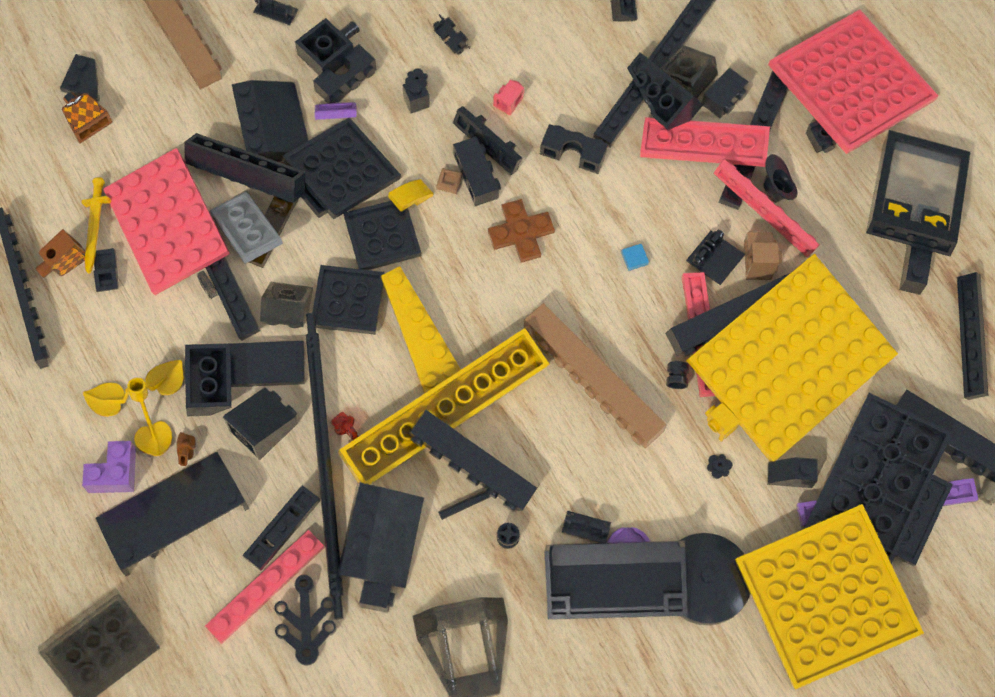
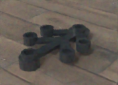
(305, 624)

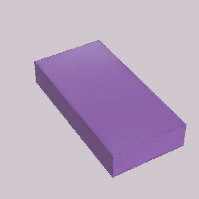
(335, 110)

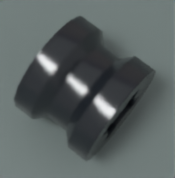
(509, 531)

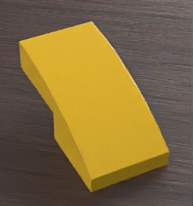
(409, 194)

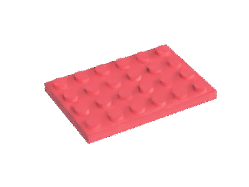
(166, 221)

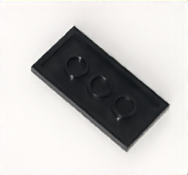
(267, 363)

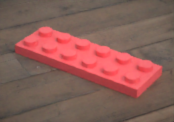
(706, 142)

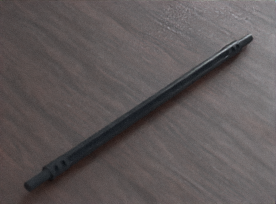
(324, 466)

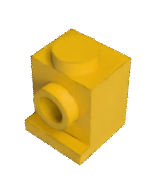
(722, 420)

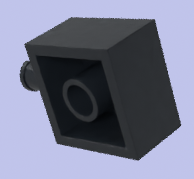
(326, 45)

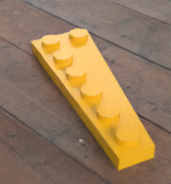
(425, 344)

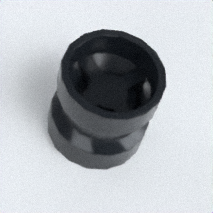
(677, 375)

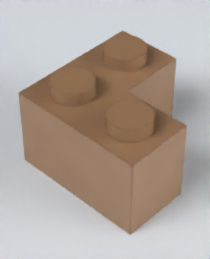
(761, 256)

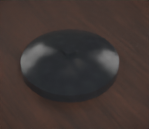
(713, 579)

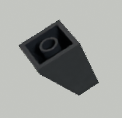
(261, 421)

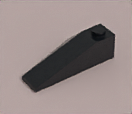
(664, 96)

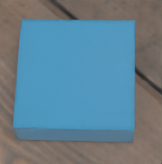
(635, 257)

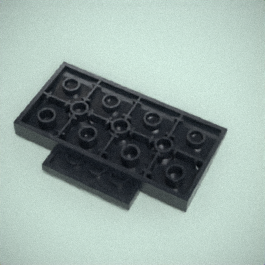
(890, 471)

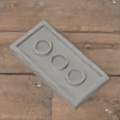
(246, 227)

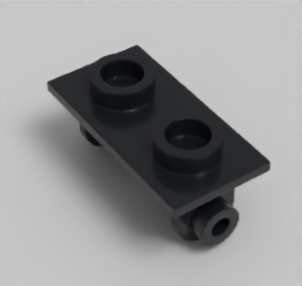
(275, 11)
(446, 28)
(586, 527)

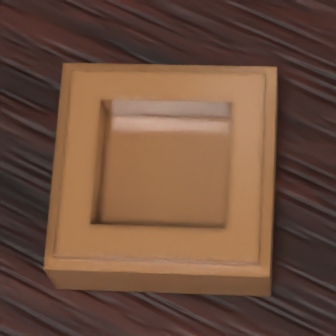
(449, 181)

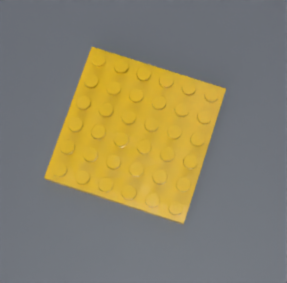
(829, 596)

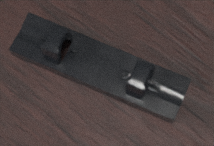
(475, 127)
(281, 527)

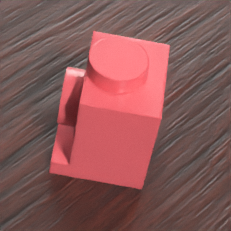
(509, 97)

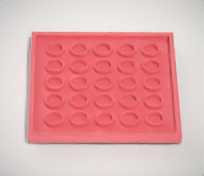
(853, 81)

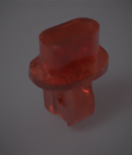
(344, 425)

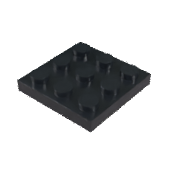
(381, 235)
(348, 299)

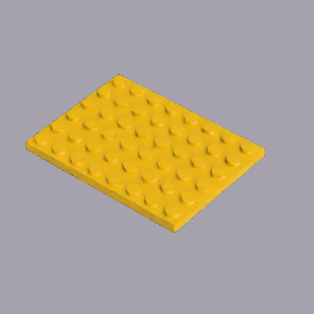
(792, 357)

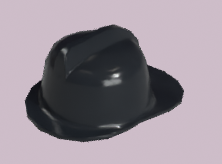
(778, 180)

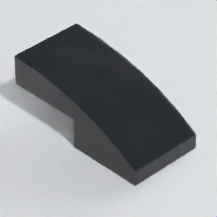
(106, 270)

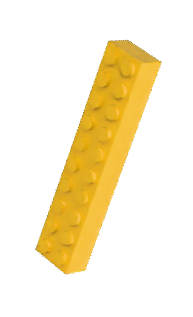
(451, 401)

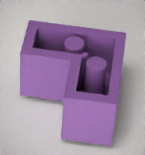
(116, 474)

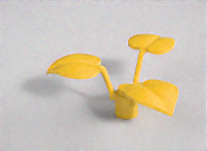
(107, 401)

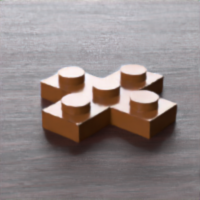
(521, 230)

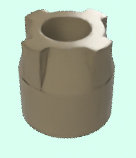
(988, 492)

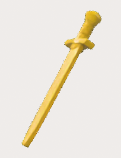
(94, 218)

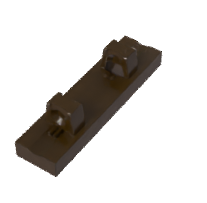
(278, 222)

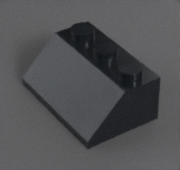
(207, 379)

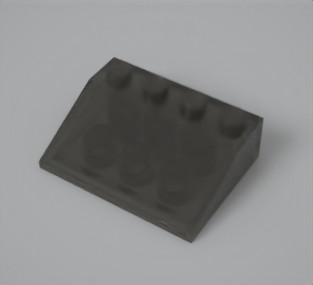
(98, 647)

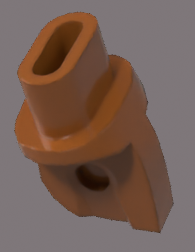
(185, 448)

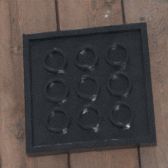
(342, 167)

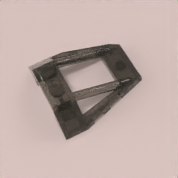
(460, 614)

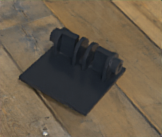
(715, 257)

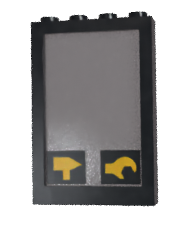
(919, 193)

